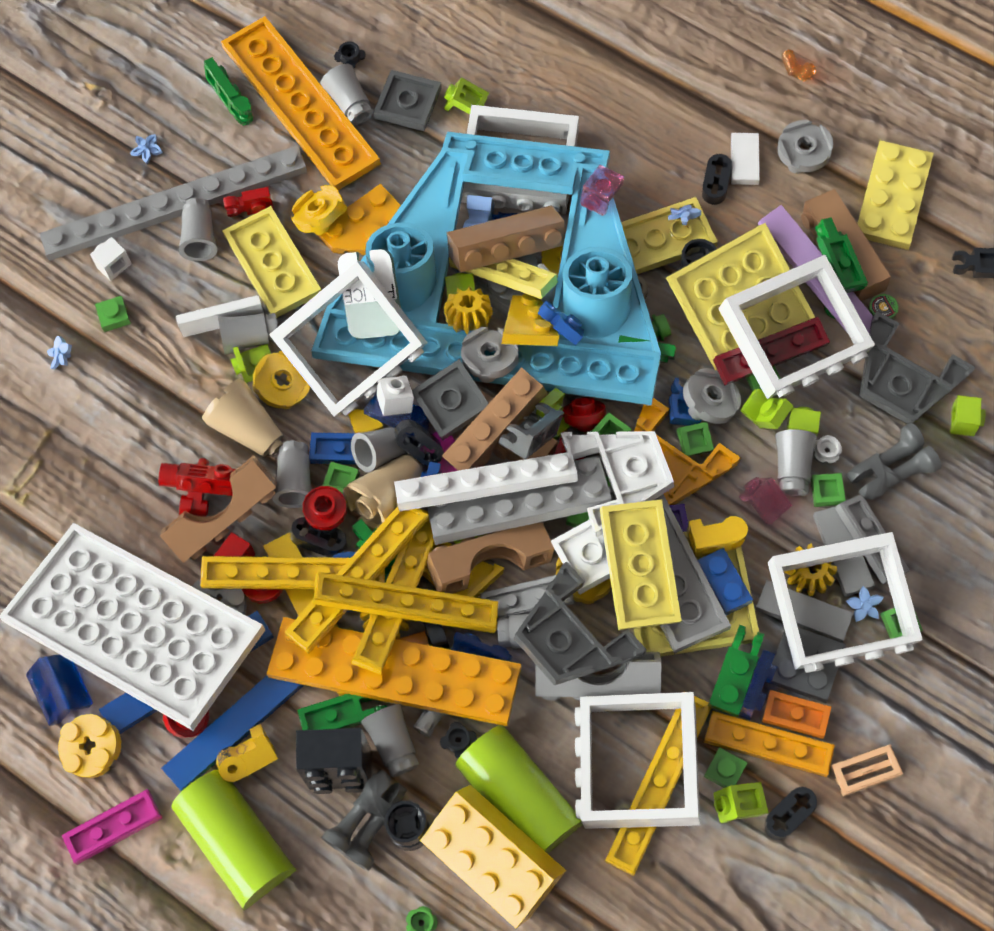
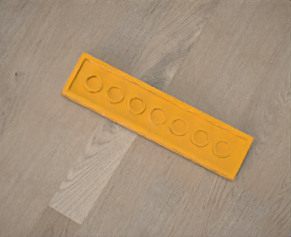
(301, 103)
(412, 675)

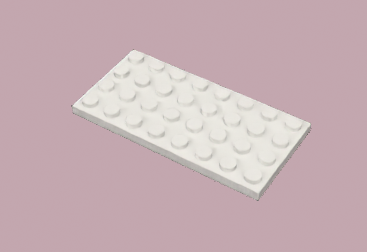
(133, 625)

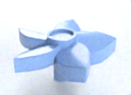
(146, 147)
(685, 213)
(60, 352)
(865, 604)

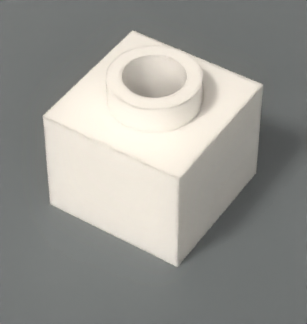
(110, 258)
(394, 395)

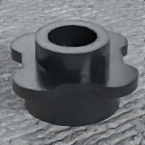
(347, 49)
(457, 730)

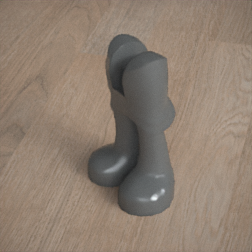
(910, 442)
(368, 802)

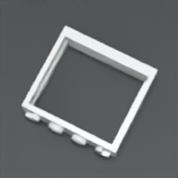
(523, 123)
(757, 360)
(392, 368)
(898, 587)
(640, 817)

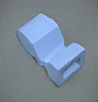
(479, 210)

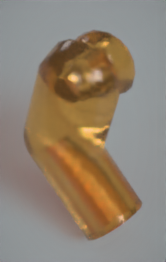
(796, 70)

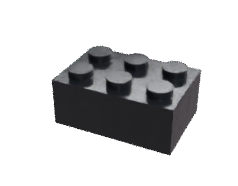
(333, 759)

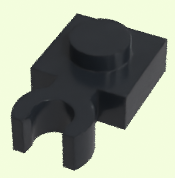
(980, 262)

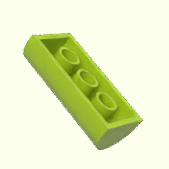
(518, 788)
(232, 838)

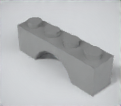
(630, 678)

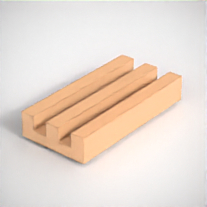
(843, 779)

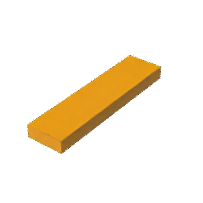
(769, 744)

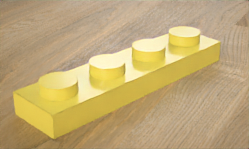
(517, 276)

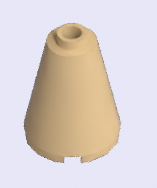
(244, 419)
(375, 492)

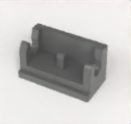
(533, 432)

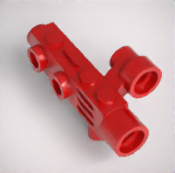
(197, 480)

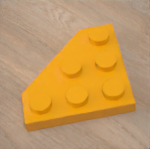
(360, 221)

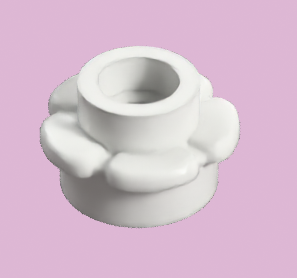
(832, 444)

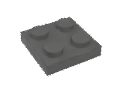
(407, 100)
(450, 399)
(815, 684)

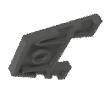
(899, 383)
(562, 643)

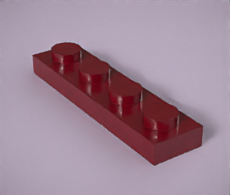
(777, 347)

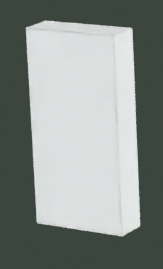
(745, 158)

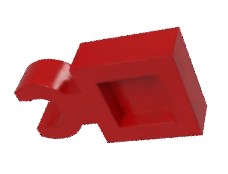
(250, 202)

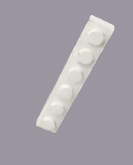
(485, 481)

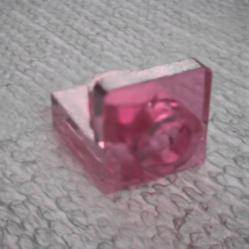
(600, 189)
(766, 498)

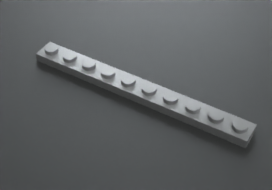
(169, 203)

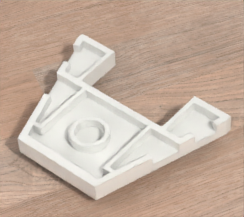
(632, 465)

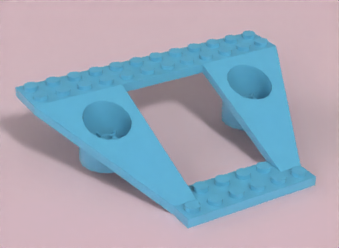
(592, 259)

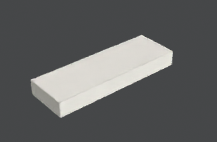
(207, 318)

